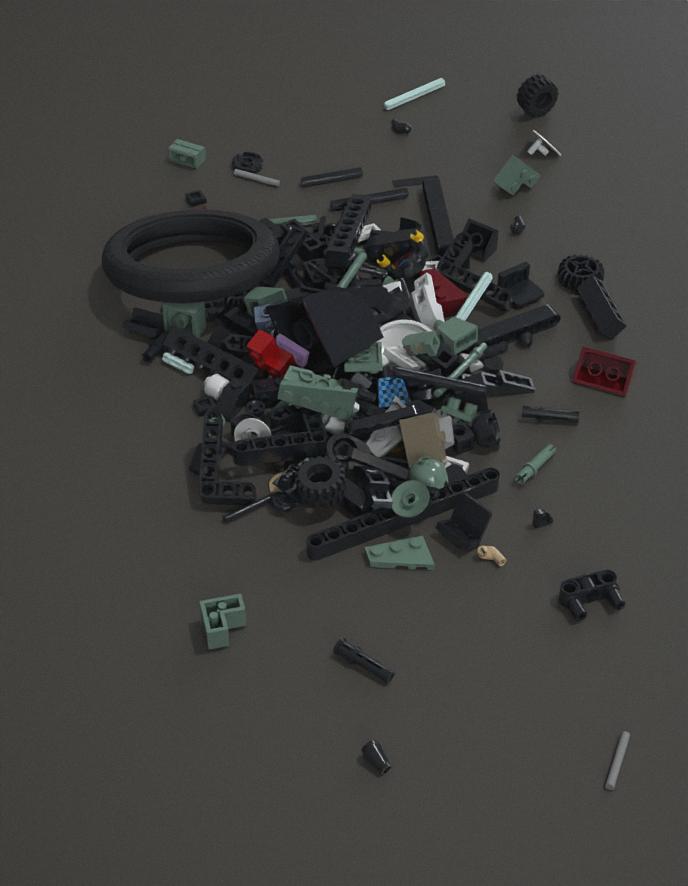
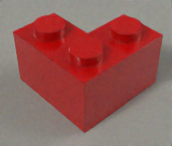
(268, 355)

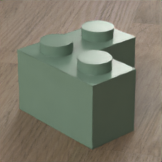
(514, 174)
(219, 616)

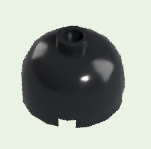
(486, 428)

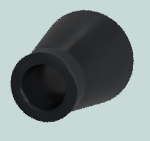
(375, 754)

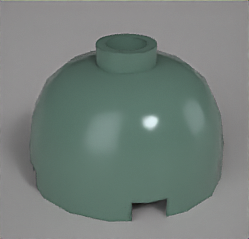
(429, 472)

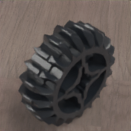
(577, 269)

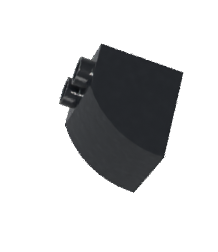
(327, 325)

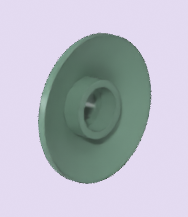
(405, 494)

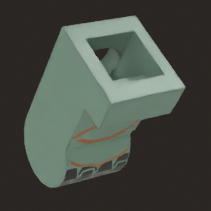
(421, 343)

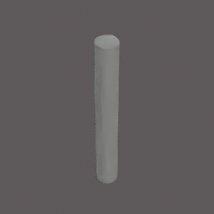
(255, 177)
(617, 761)

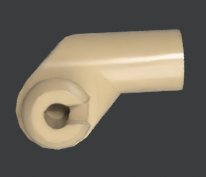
(491, 553)

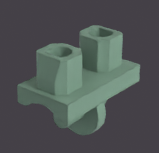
(452, 408)

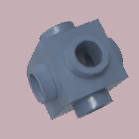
(263, 319)

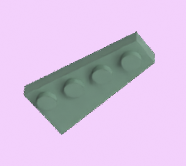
(366, 360)
(326, 400)

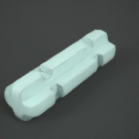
(178, 363)

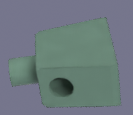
(456, 334)

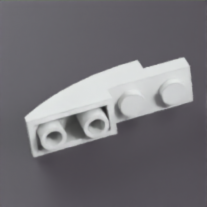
(425, 301)

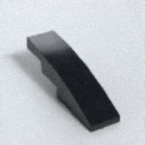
(505, 383)

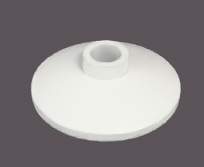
(247, 426)

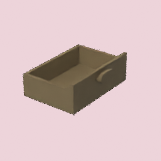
(423, 438)

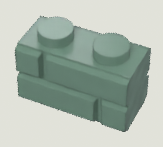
(187, 153)

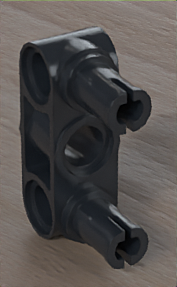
(588, 589)

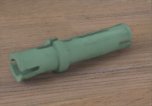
(531, 468)

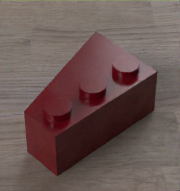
(446, 293)

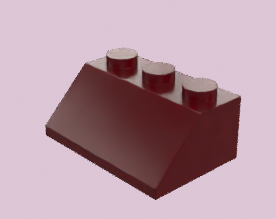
(605, 371)

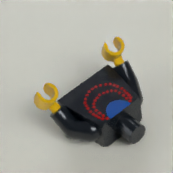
(409, 263)

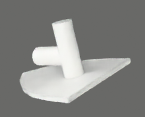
(537, 145)

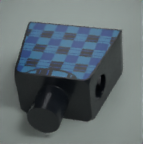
(387, 388)

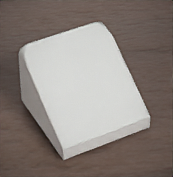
(474, 366)

